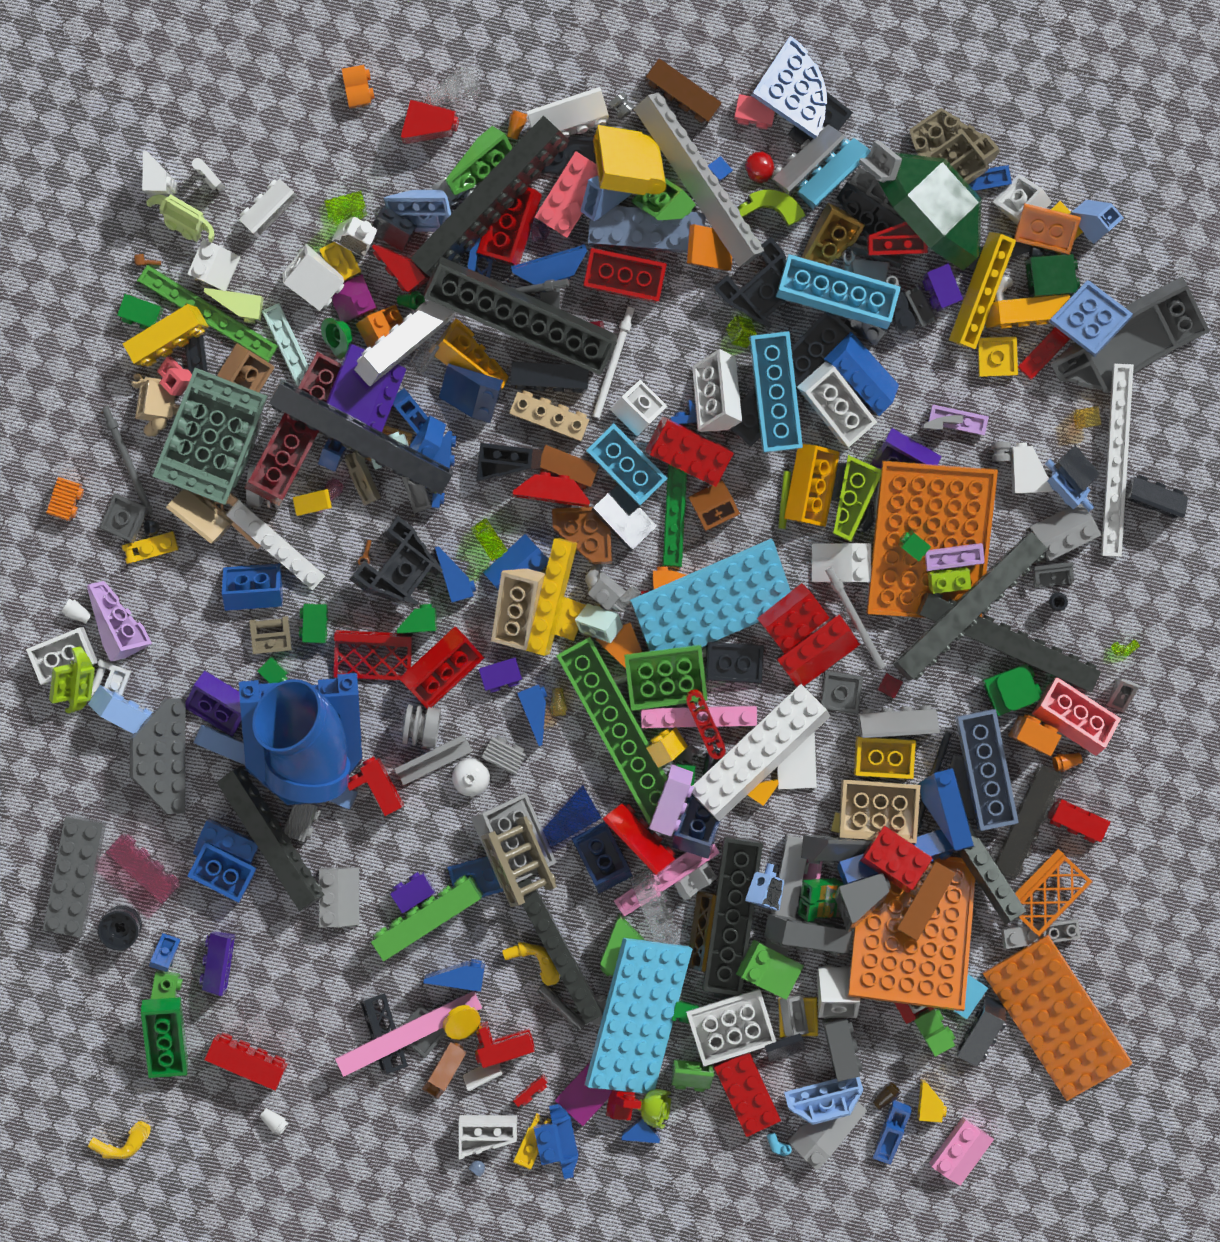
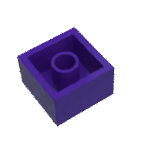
(942, 288)

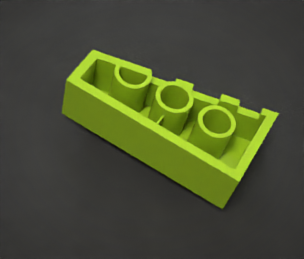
(856, 492)

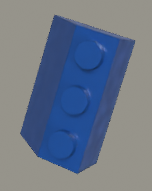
(520, 555)
(252, 587)
(227, 841)
(222, 872)

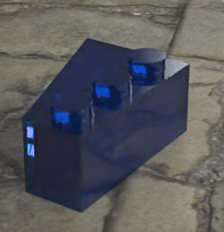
(572, 817)

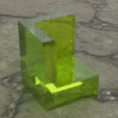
(740, 330)

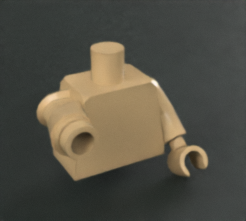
(154, 404)

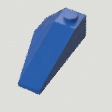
(944, 801)

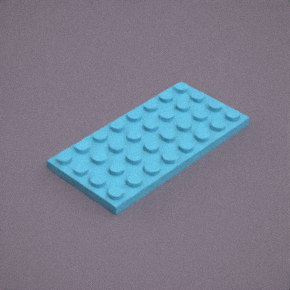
(712, 600)
(638, 1016)

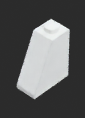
(1027, 471)

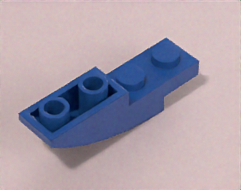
(444, 457)

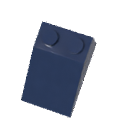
(471, 392)
(696, 829)
(602, 857)

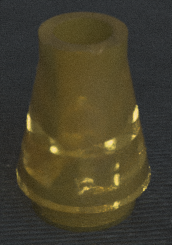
(558, 703)

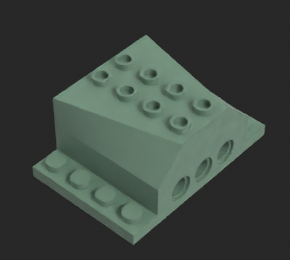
(211, 436)

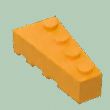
(1025, 311)

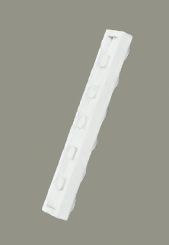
(275, 544)

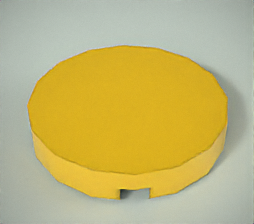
(461, 1022)

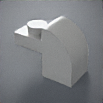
(695, 881)

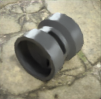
(625, 108)

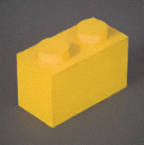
(666, 746)

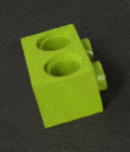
(949, 579)

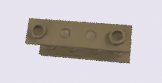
(500, 861)

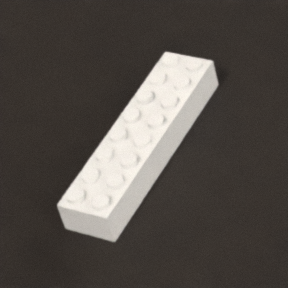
(760, 752)

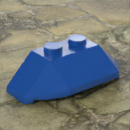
(554, 266)

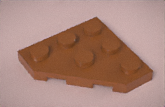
(585, 529)

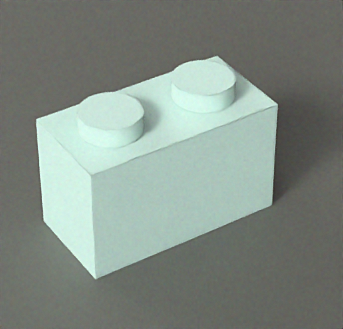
(599, 623)

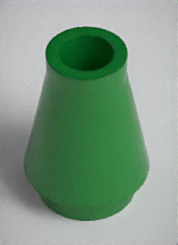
(411, 300)

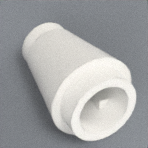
(76, 611)
(275, 1122)

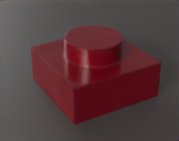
(889, 685)

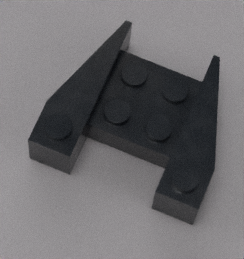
(758, 296)
(402, 570)

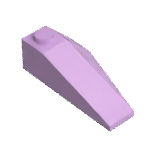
(118, 630)

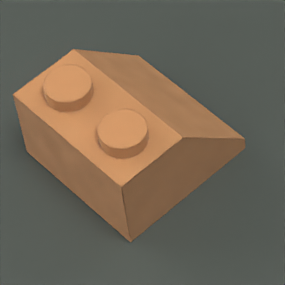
(246, 369)

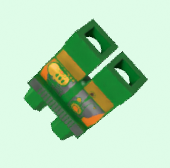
(820, 900)

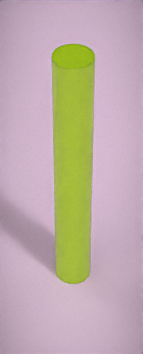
(784, 498)

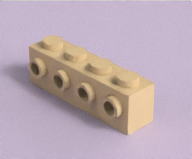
(549, 416)

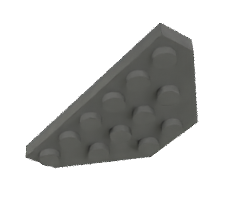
(159, 756)

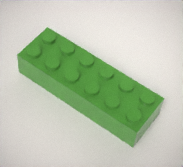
(426, 918)

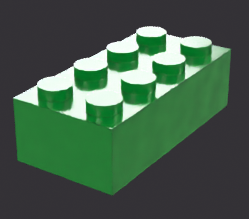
(164, 1037)

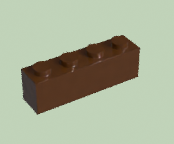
(683, 91)

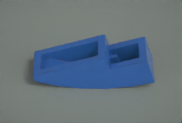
(892, 1132)

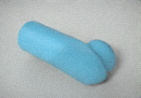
(778, 1147)

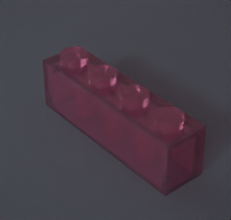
(143, 868)

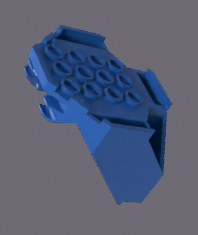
(342, 695)

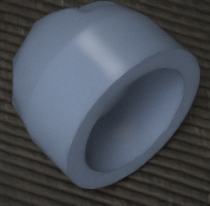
(477, 1168)

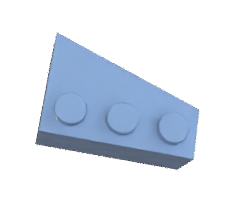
(118, 710)

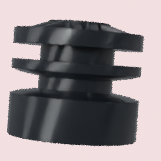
(118, 938)

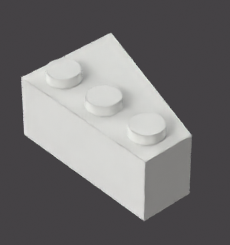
(485, 1132)

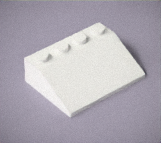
(731, 1027)

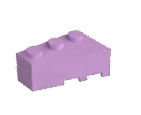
(672, 801)

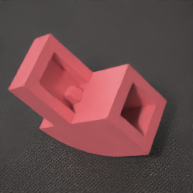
(174, 378)

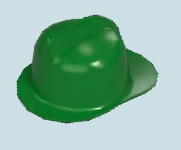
(336, 336)

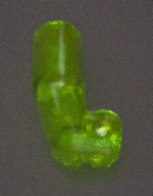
(1124, 650)

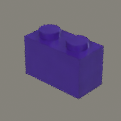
(500, 674)
(412, 892)

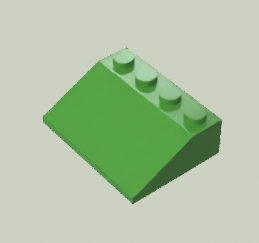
(664, 676)

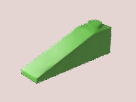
(479, 160)

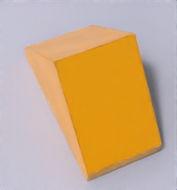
(763, 791)

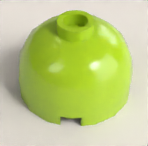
(656, 1107)

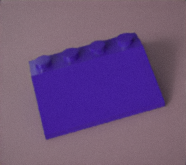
(360, 400)

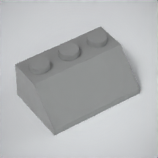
(1065, 531)
(341, 897)

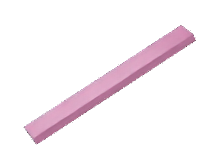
(402, 1035)

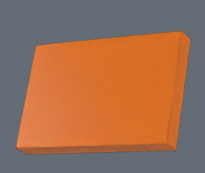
(1047, 228)
(707, 249)

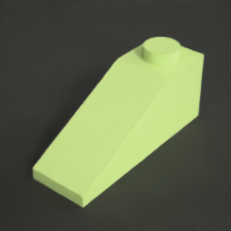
(241, 304)

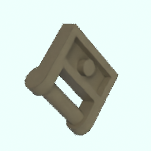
(271, 641)

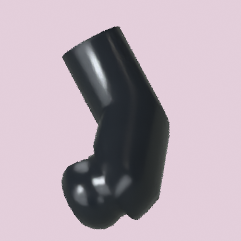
(866, 522)

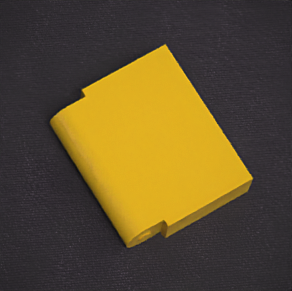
(628, 161)

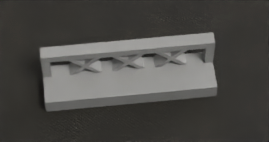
(433, 759)

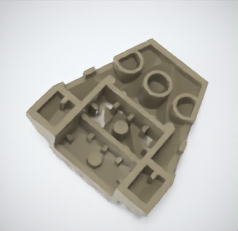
(961, 145)

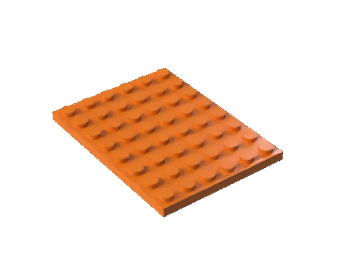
(944, 509)
(920, 972)

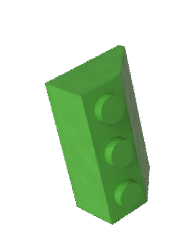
(667, 205)

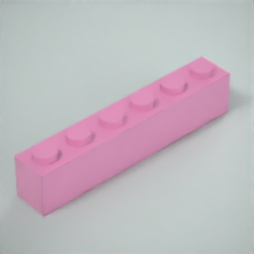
(682, 717)

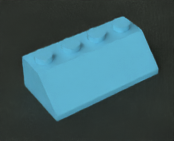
(836, 170)

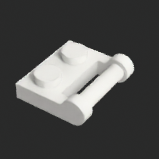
(211, 179)
(116, 680)

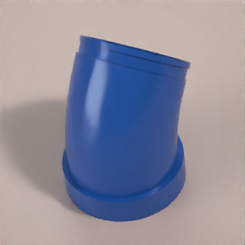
(303, 741)

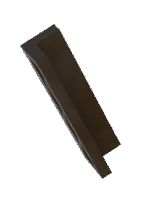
(701, 930)

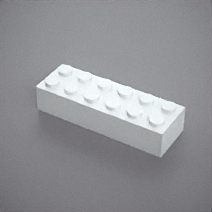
(402, 340)

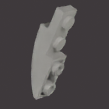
(1024, 936)

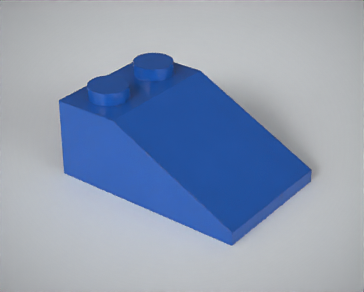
(464, 975)

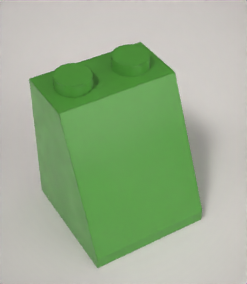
(620, 930)

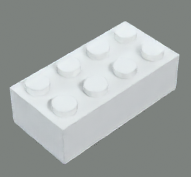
(837, 404)

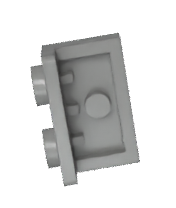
(881, 162)

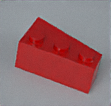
(896, 240)
(1078, 820)

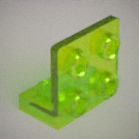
(345, 207)

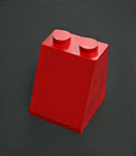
(428, 122)

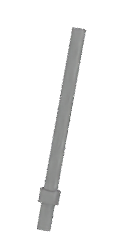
(838, 586)

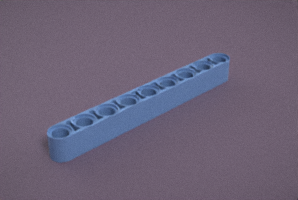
(234, 749)

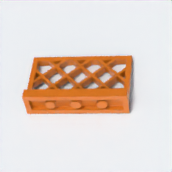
(1038, 879)

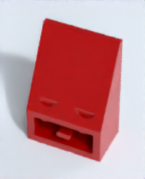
(409, 275)

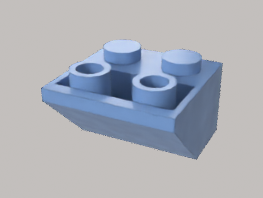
(1096, 218)

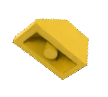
(930, 1105)

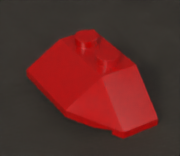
(552, 489)

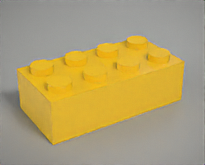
(166, 335)

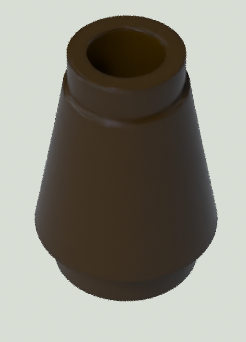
(887, 1095)

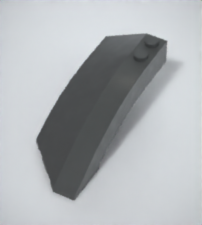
(1158, 326)

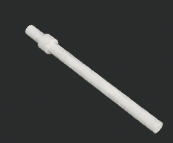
(624, 326)

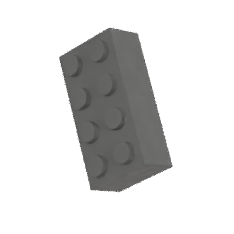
(808, 935)

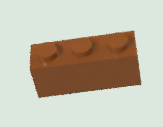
(562, 463)

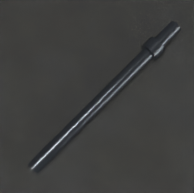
(936, 767)

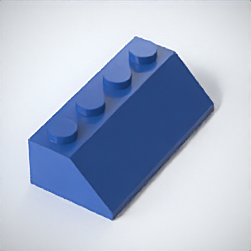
(863, 374)

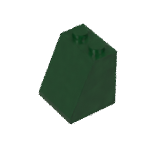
(1052, 275)

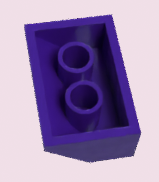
(900, 448)
(215, 703)
(217, 962)

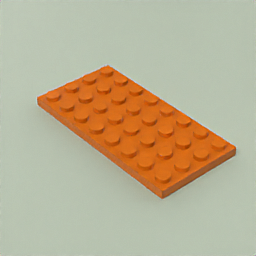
(1057, 1017)

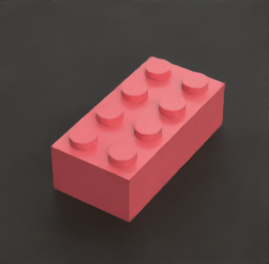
(564, 201)
(1076, 716)

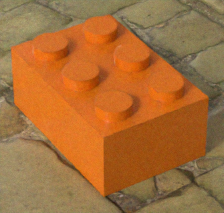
(1039, 737)

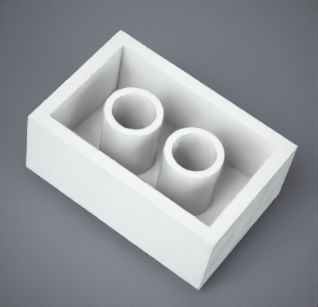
(58, 653)

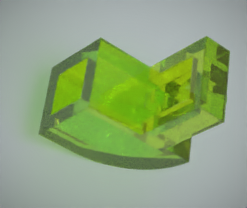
(489, 539)

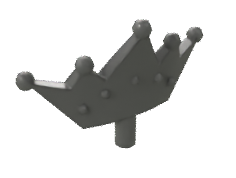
(687, 755)

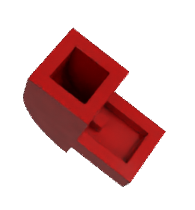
(621, 1104)

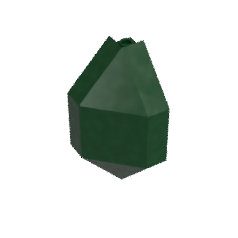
(937, 207)

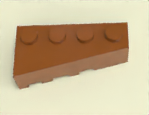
(925, 902)

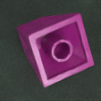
(353, 300)

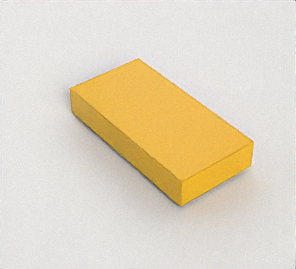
(312, 502)

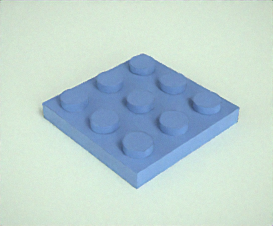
(1091, 318)

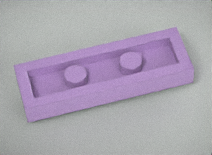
(971, 423)
(954, 557)

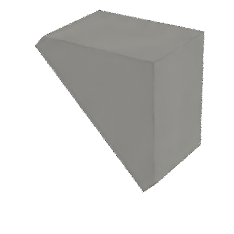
(1122, 694)

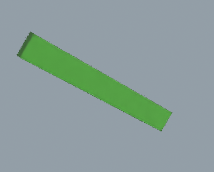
(213, 316)

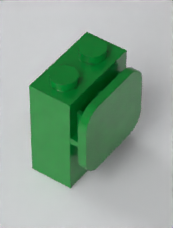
(1012, 689)

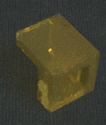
(1086, 417)

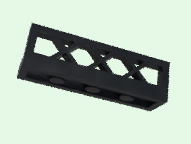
(375, 1030)

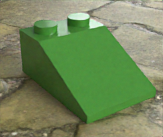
(769, 969)
(691, 1075)

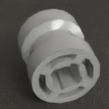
(1001, 451)

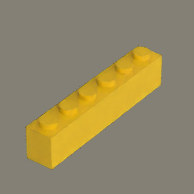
(982, 290)
(551, 596)

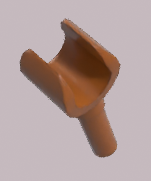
(140, 261)
(366, 552)

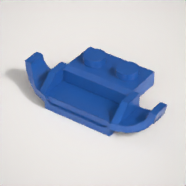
(557, 1141)

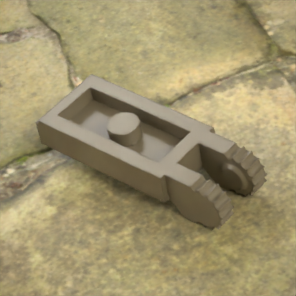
(362, 478)

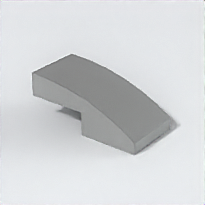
(937, 424)

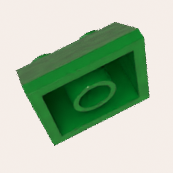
(420, 620)

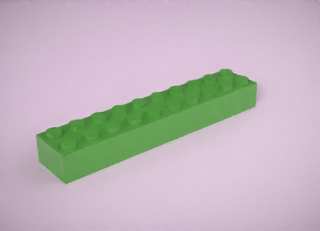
(614, 723)

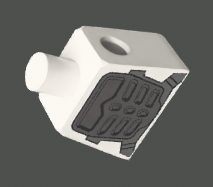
(355, 235)

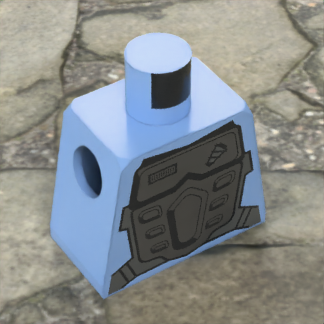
(766, 889)

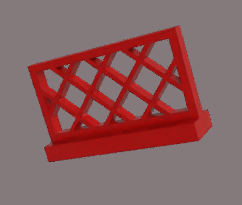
(372, 638)

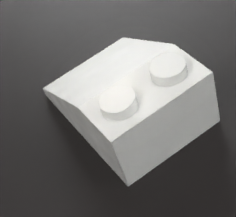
(849, 561)

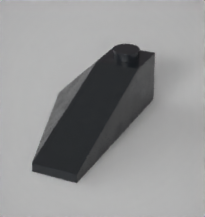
(867, 210)

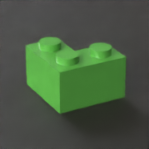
(933, 1031)

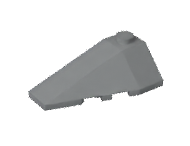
(820, 1140)

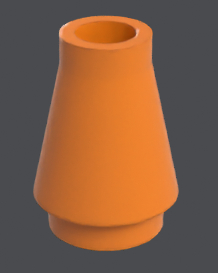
(516, 123)
(1063, 762)

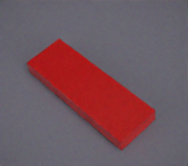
(1043, 353)

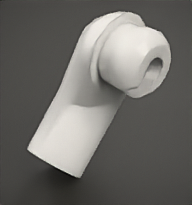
(1004, 284)

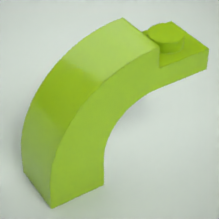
(776, 200)

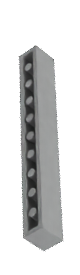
(698, 179)

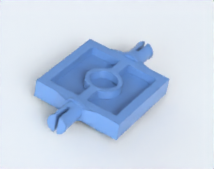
(1065, 489)

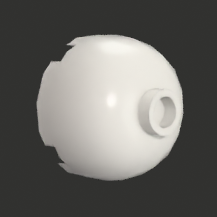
(470, 777)

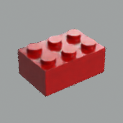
(793, 618)
(896, 859)

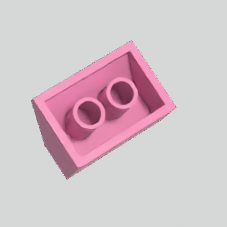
(961, 1151)

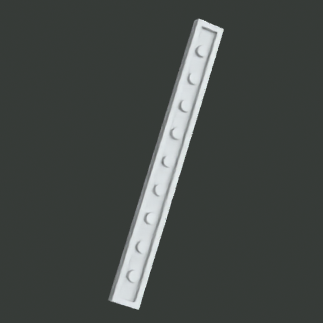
(1117, 460)

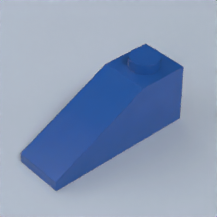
(410, 410)
(456, 580)
(534, 706)

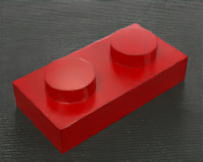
(524, 1096)

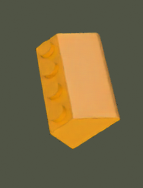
(812, 485)

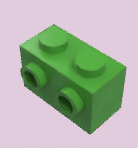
(166, 985)

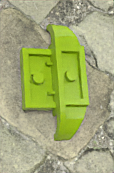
(73, 681)

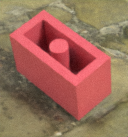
(754, 112)

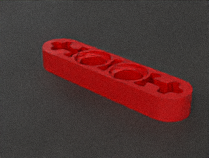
(705, 724)

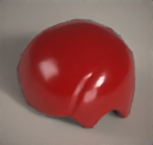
(759, 167)

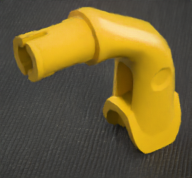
(548, 970)
(137, 1137)

